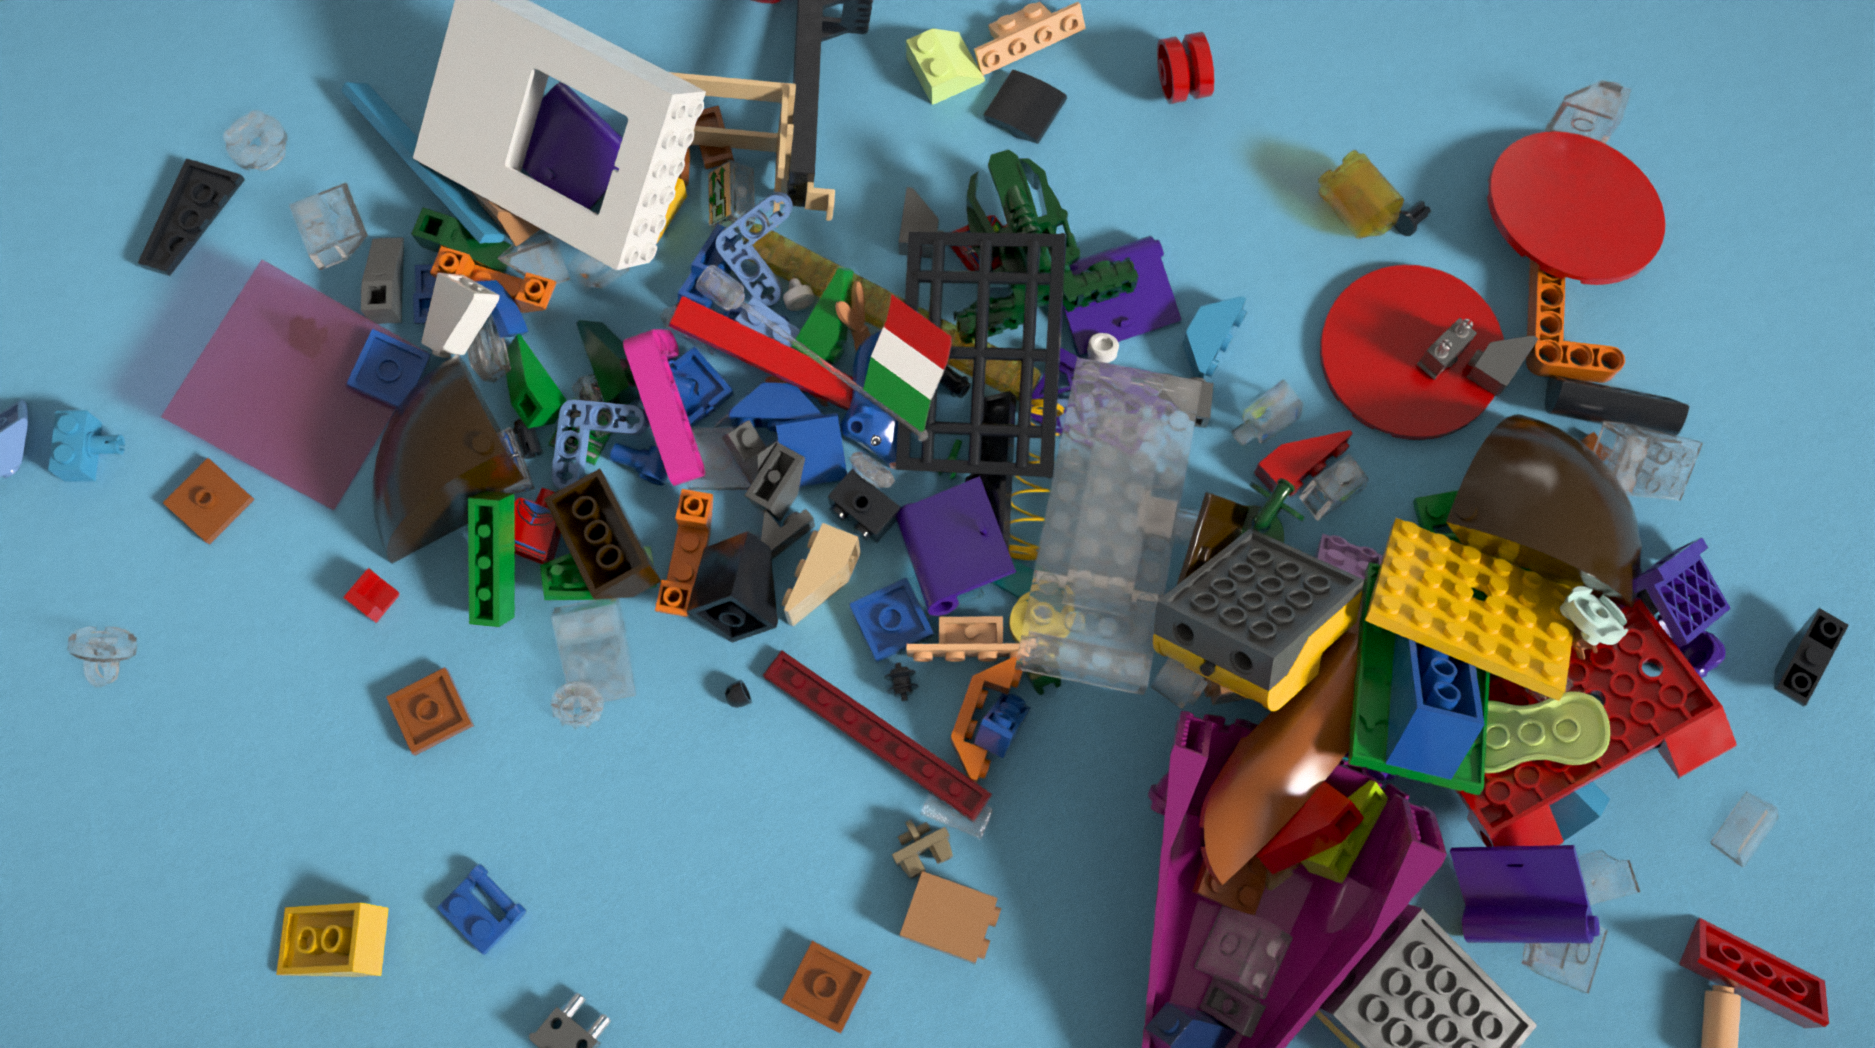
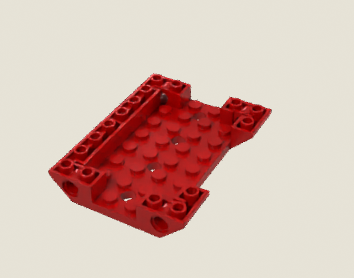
(1641, 714)

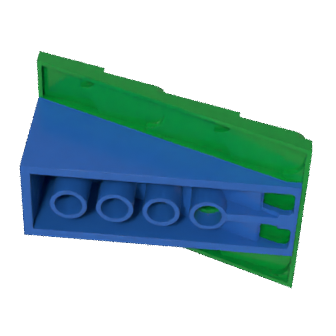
(1417, 708)

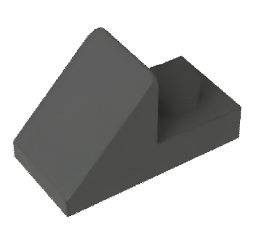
(748, 449)
(781, 538)
(1232, 1007)

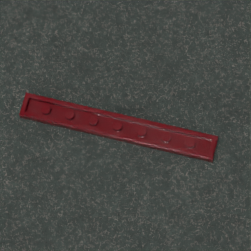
(878, 736)

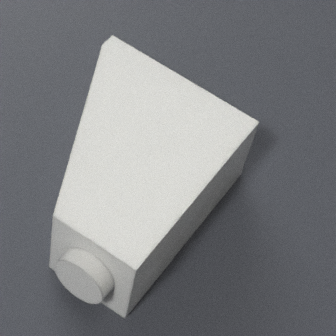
(456, 314)

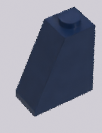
(1187, 1028)

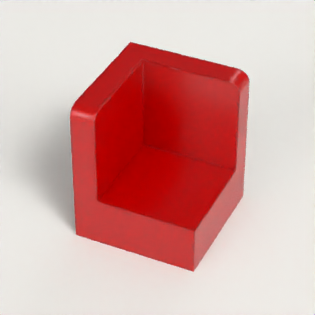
(372, 595)

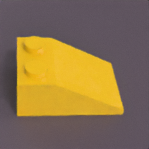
(333, 940)

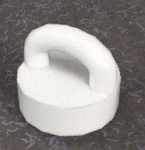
(798, 296)
(1102, 347)

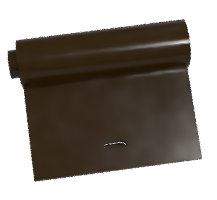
(1216, 527)

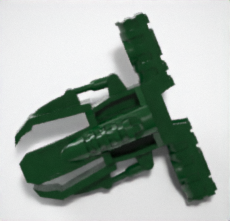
(1096, 284)

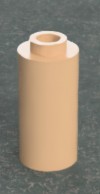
(1721, 1018)

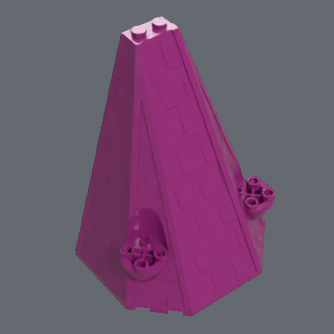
(1327, 919)

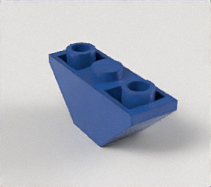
(772, 404)
(1002, 724)

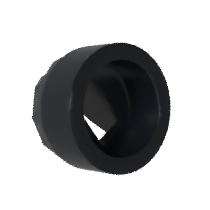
(738, 694)

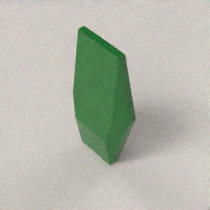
(564, 581)

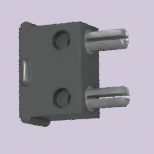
(1447, 348)
(570, 1033)

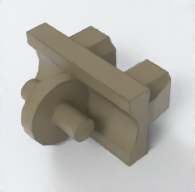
(935, 842)

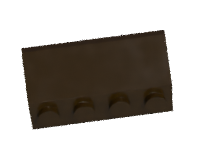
(602, 538)

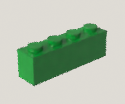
(491, 558)

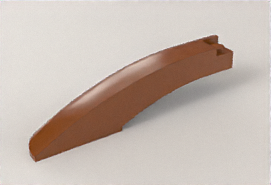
(1280, 763)

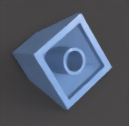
(12, 437)

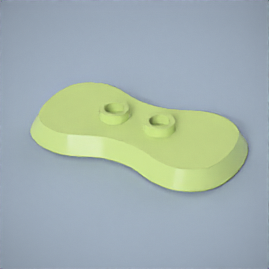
(1553, 730)

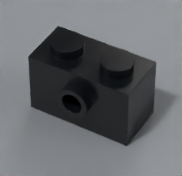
(863, 506)

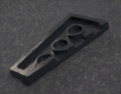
(188, 211)

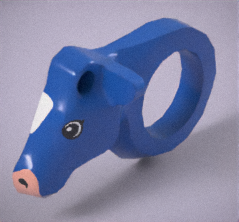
(865, 420)

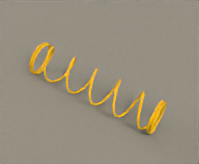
(1031, 553)

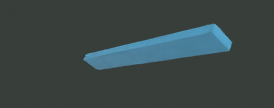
(404, 142)

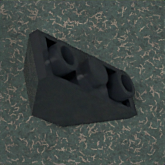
(1808, 656)

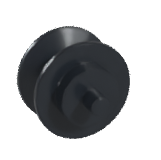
(901, 681)

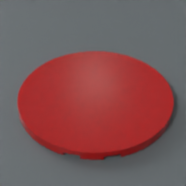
(1576, 207)
(1380, 335)

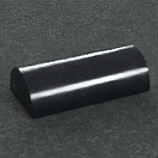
(1606, 403)

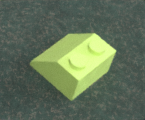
(942, 64)

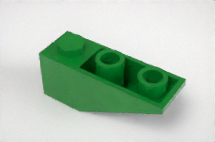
(531, 387)

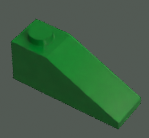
(824, 330)

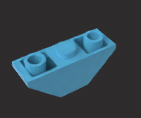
(1210, 334)

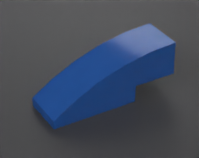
(707, 256)

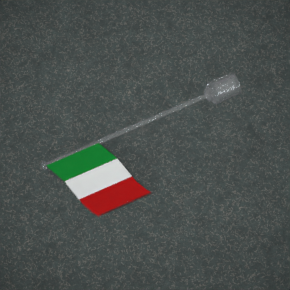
(901, 367)

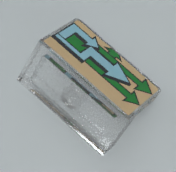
(730, 193)

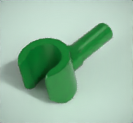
(953, 455)

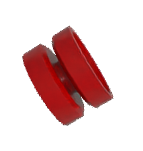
(1185, 67)

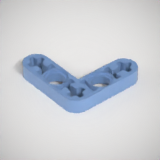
(745, 250)
(587, 422)

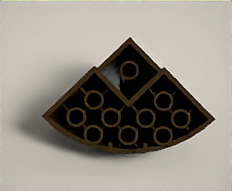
(436, 457)
(1549, 509)

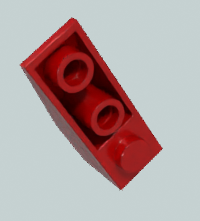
(1301, 458)
(1317, 826)

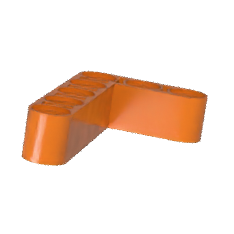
(1552, 343)

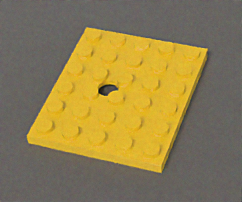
(1429, 599)

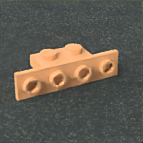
(1026, 33)
(966, 638)

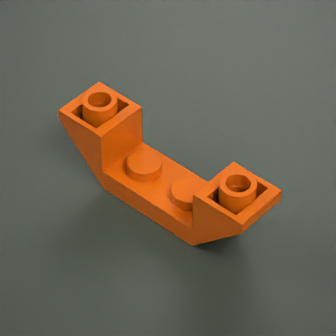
(528, 293)
(692, 536)
(998, 678)

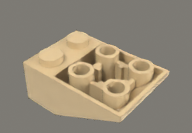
(823, 572)

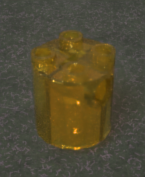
(1361, 196)

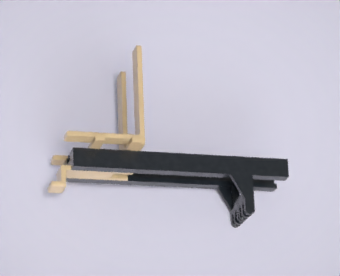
(799, 104)

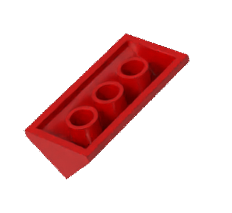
(1756, 975)

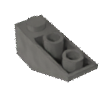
(383, 281)

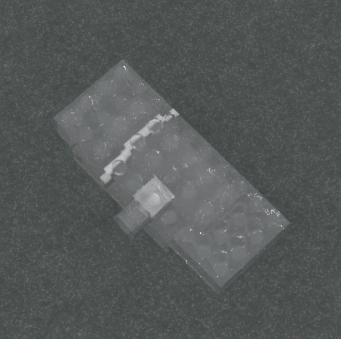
(1110, 526)

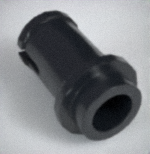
(955, 383)
(528, 439)

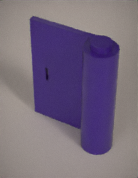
(573, 146)
(1139, 312)
(948, 544)
(1524, 895)

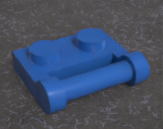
(473, 917)

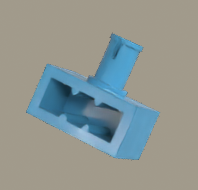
(78, 445)
(1579, 809)

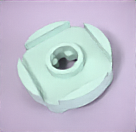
(1596, 618)

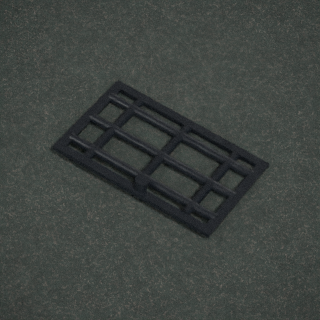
(981, 352)

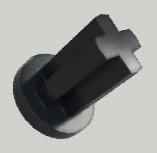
(1409, 219)

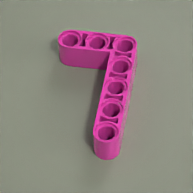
(650, 367)

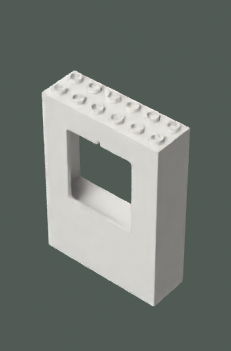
(488, 104)

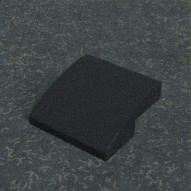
(1025, 106)

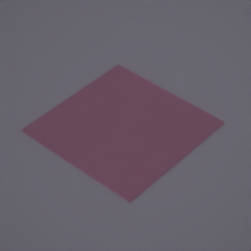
(278, 390)

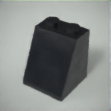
(735, 588)

